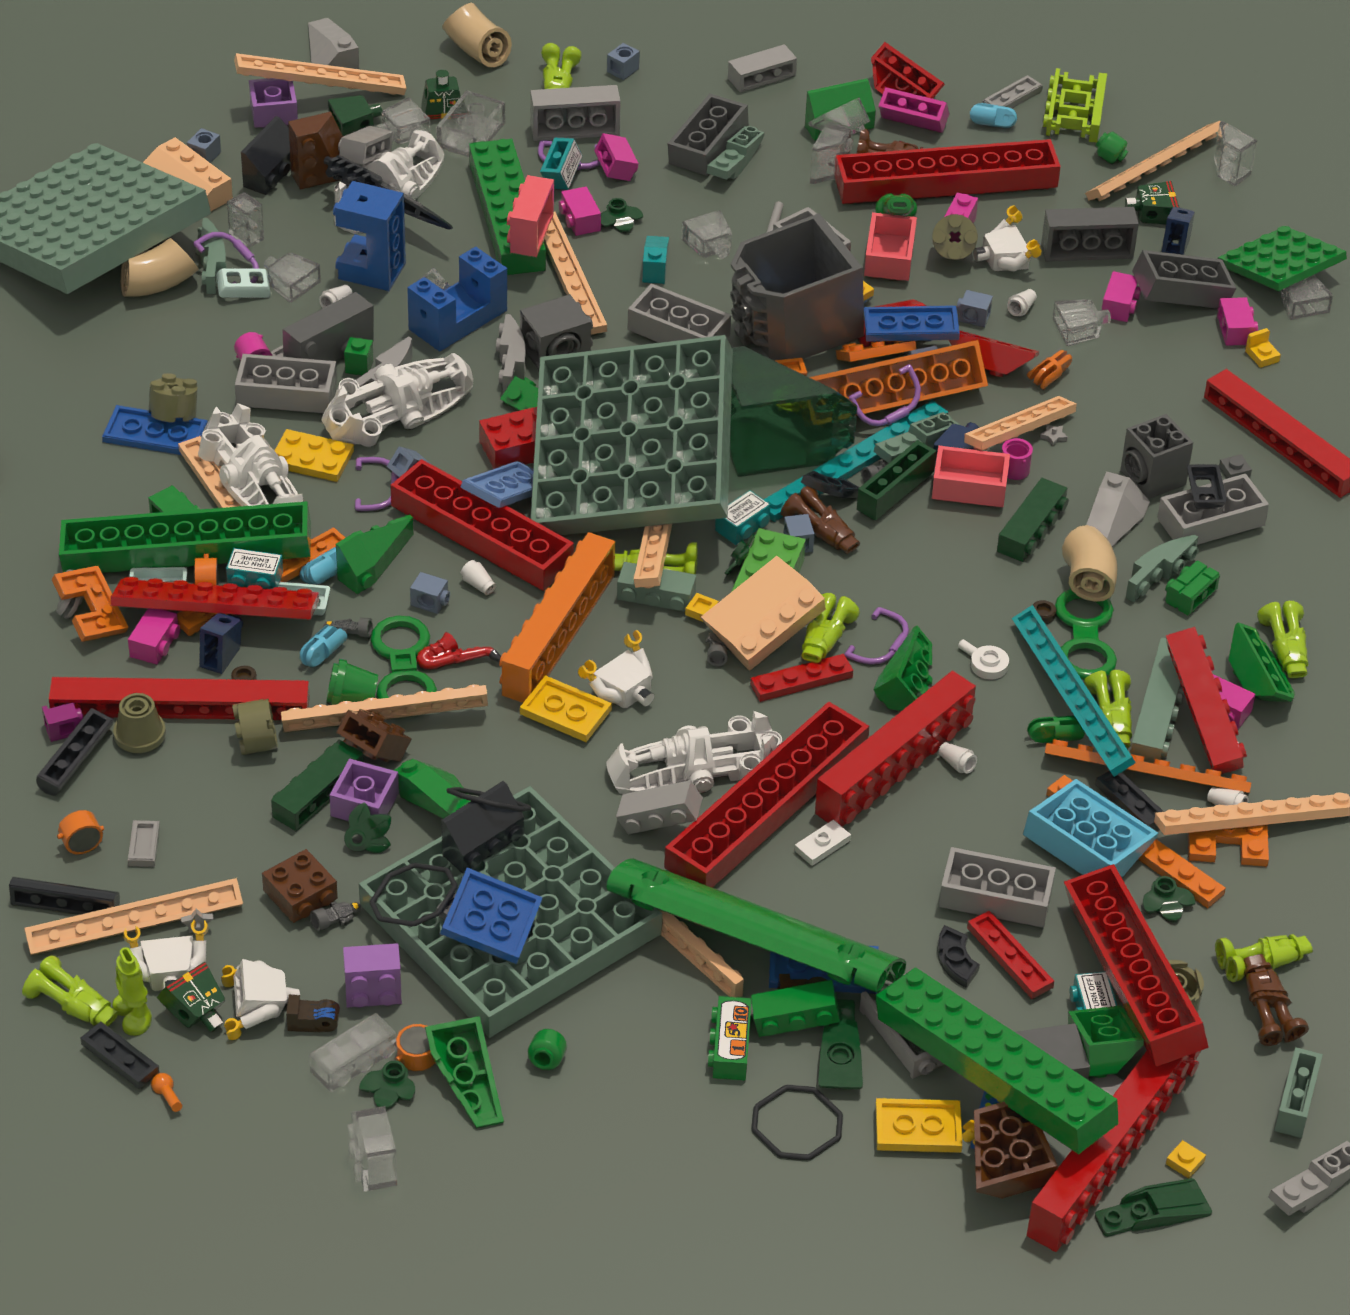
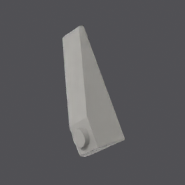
(332, 45)
(1117, 507)

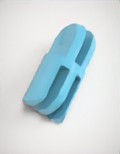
(993, 115)
(320, 568)
(322, 645)

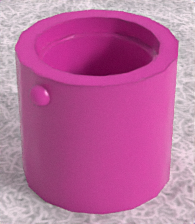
(251, 344)
(1020, 458)

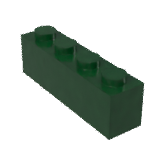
(896, 480)
(1032, 520)
(312, 788)

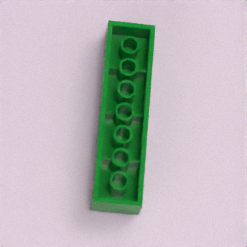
(497, 182)

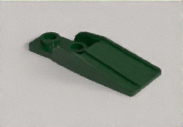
(841, 1051)
(1155, 1207)

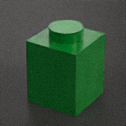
(358, 356)

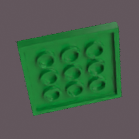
(1282, 258)

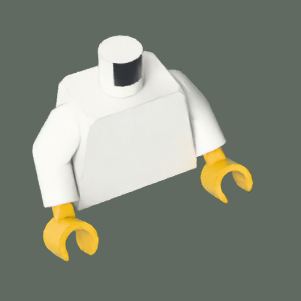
(1005, 246)
(623, 678)
(168, 958)
(258, 994)

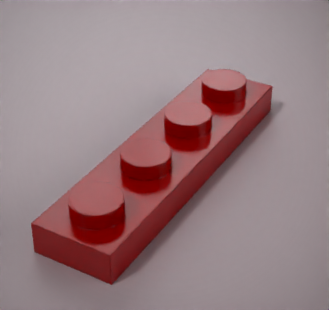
(801, 677)
(1010, 954)

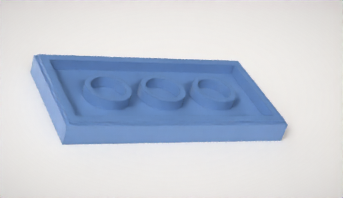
(502, 485)

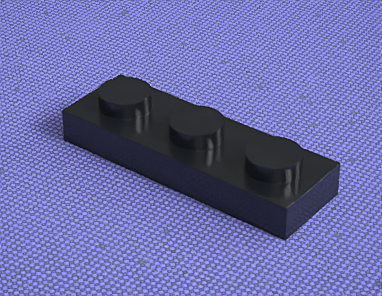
(1128, 797)
(119, 1055)

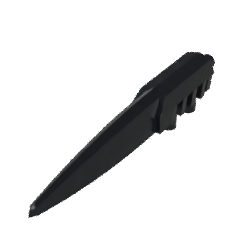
(349, 171)

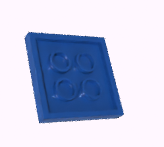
(491, 915)

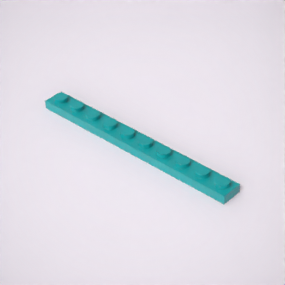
(855, 458)
(1074, 691)

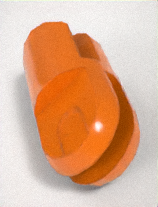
(1050, 369)

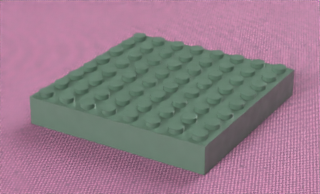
(92, 216)
(633, 436)
(571, 938)

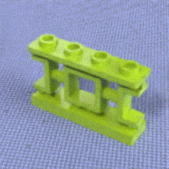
(1075, 116)

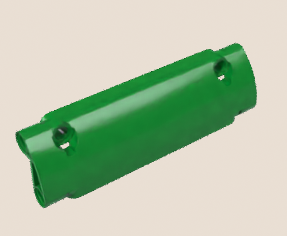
(755, 924)

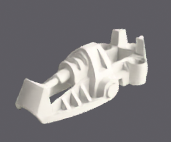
(398, 169)
(396, 395)
(250, 463)
(696, 755)

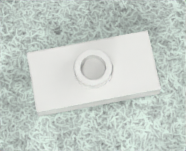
(822, 842)

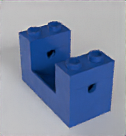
(381, 254)
(452, 313)

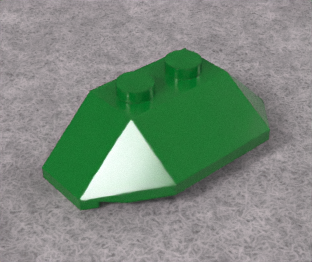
(1257, 666)

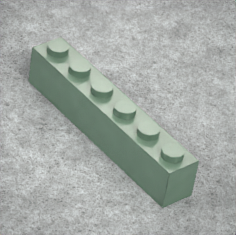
(1158, 709)

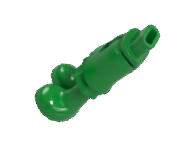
(896, 205)

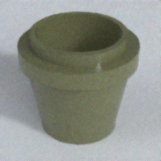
(138, 724)

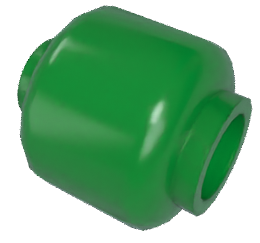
(1111, 147)
(547, 1049)

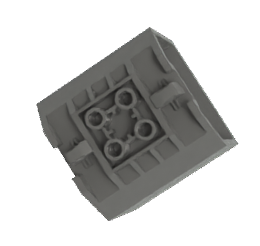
(797, 291)

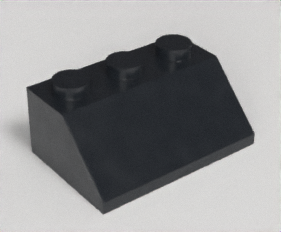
(266, 157)
(481, 829)

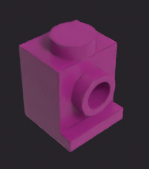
(61, 720)

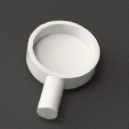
(986, 661)

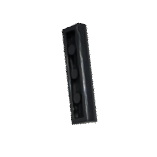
(73, 752)
(60, 896)

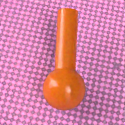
(163, 1084)

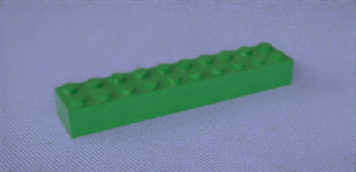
(182, 536)
(998, 1060)

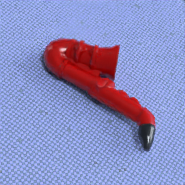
(442, 653)

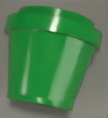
(350, 683)

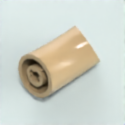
(478, 36)
(156, 270)
(1091, 563)

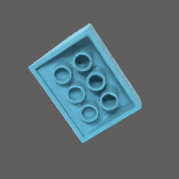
(1088, 830)

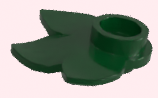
(620, 215)
(740, 554)
(370, 827)
(1167, 899)
(386, 1087)

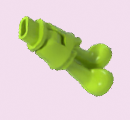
(553, 75)
(685, 561)
(824, 633)
(1288, 646)
(1119, 711)
(1276, 950)
(132, 995)
(81, 999)

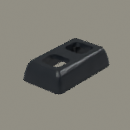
(1207, 472)

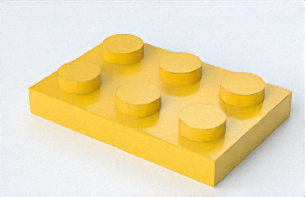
(314, 454)
(565, 708)
(918, 1125)

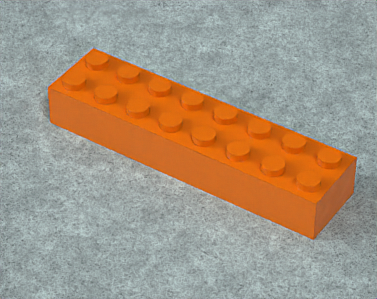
(938, 372)
(558, 617)

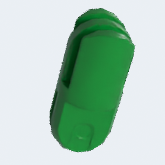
(1059, 728)

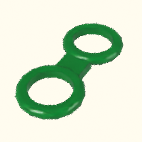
(1086, 633)
(402, 661)

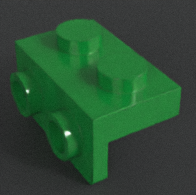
(521, 394)

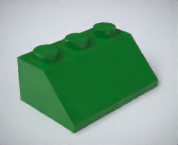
(829, 98)
(1107, 1038)

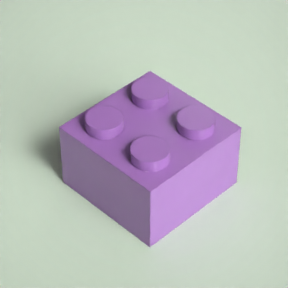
(271, 99)
(363, 783)
(372, 975)

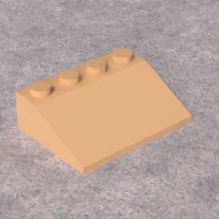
(184, 163)
(764, 612)

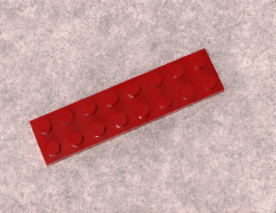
(215, 598)

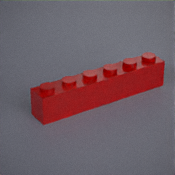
(1205, 701)

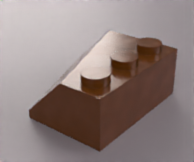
(310, 143)
(1009, 1153)

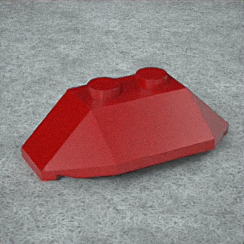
(900, 73)
(998, 355)

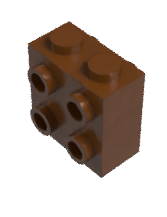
(374, 735)
(299, 885)

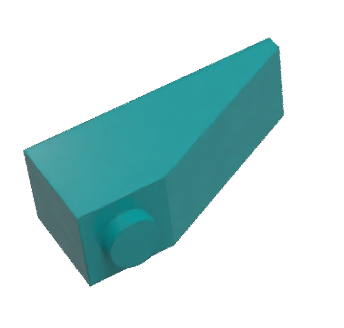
(655, 259)

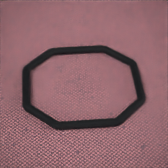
(463, 793)
(422, 919)
(795, 1155)

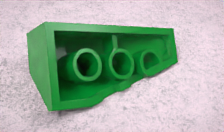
(366, 555)
(906, 673)
(427, 787)
(465, 1063)

